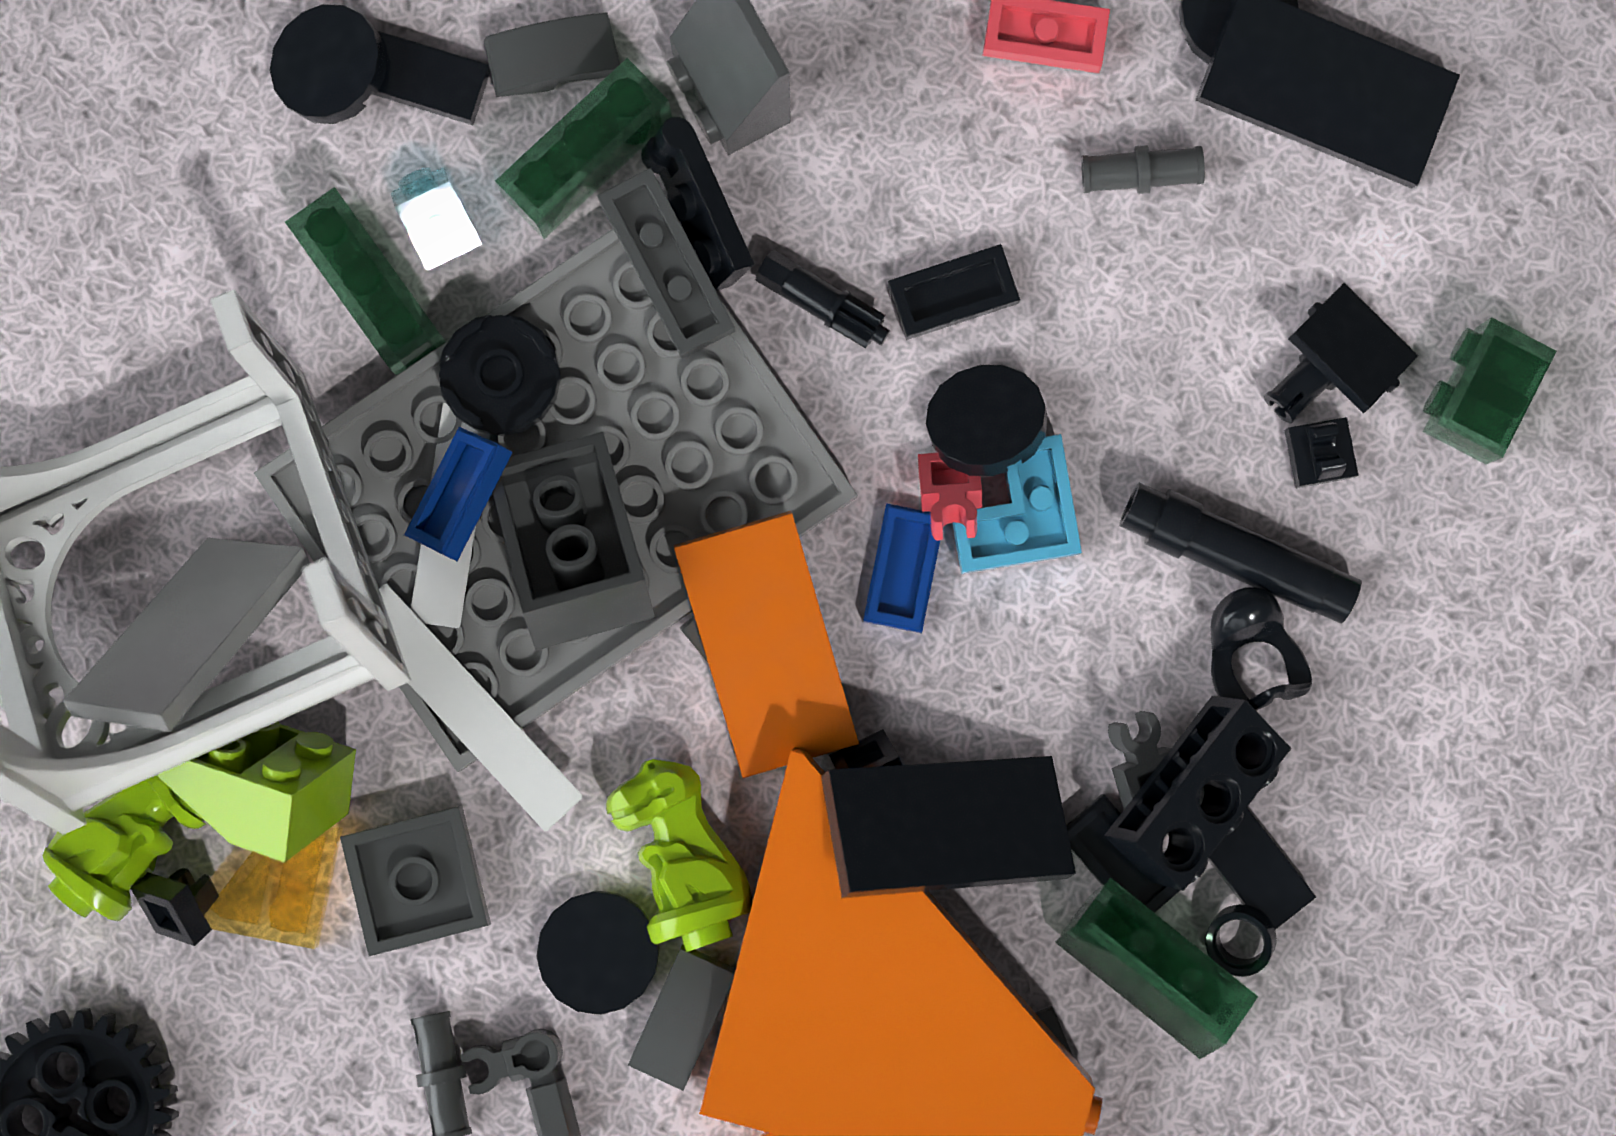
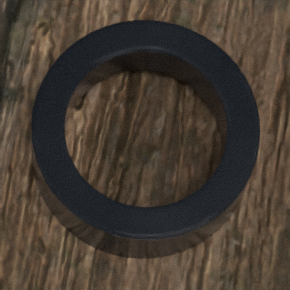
(1230, 963)

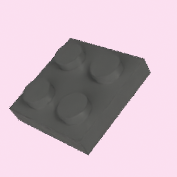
(415, 880)

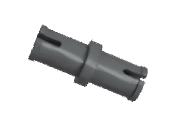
(1143, 169)
(441, 1075)

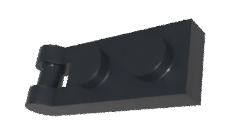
(698, 201)

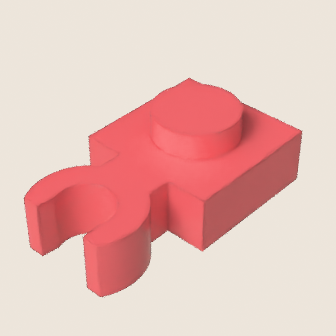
(948, 495)

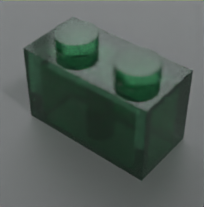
(1487, 390)

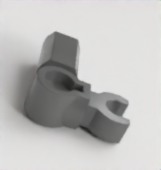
(535, 1058)

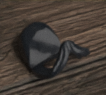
(1254, 617)

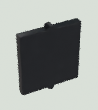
(1353, 347)

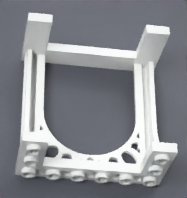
(59, 781)

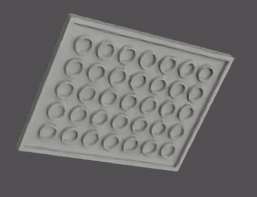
(689, 442)

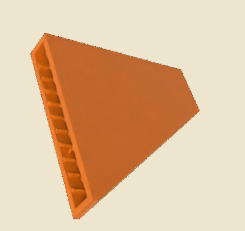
(876, 1010)

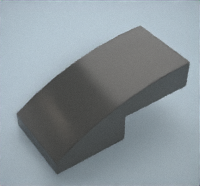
(551, 53)
(682, 1017)

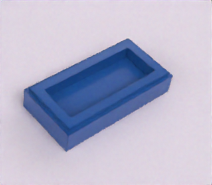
(458, 493)
(902, 570)

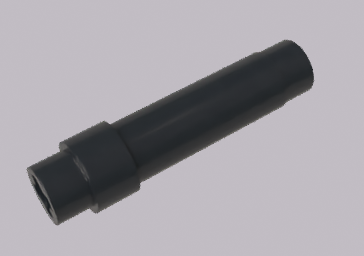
(1186, 529)

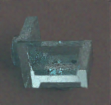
(433, 216)

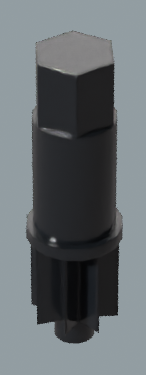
(823, 300)

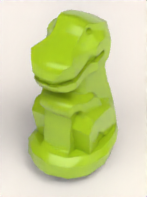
(115, 848)
(691, 868)

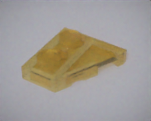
(280, 898)

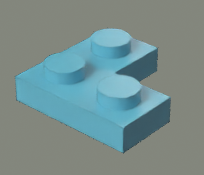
(1034, 524)

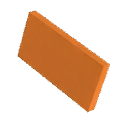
(766, 643)

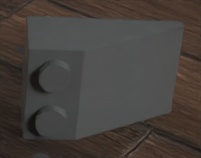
(732, 71)
(570, 542)

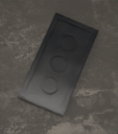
(1328, 88)
(946, 825)

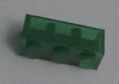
(584, 148)
(365, 281)
(1156, 969)

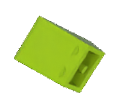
(269, 788)

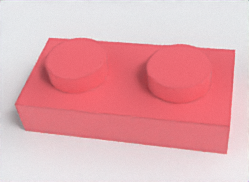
(1047, 33)

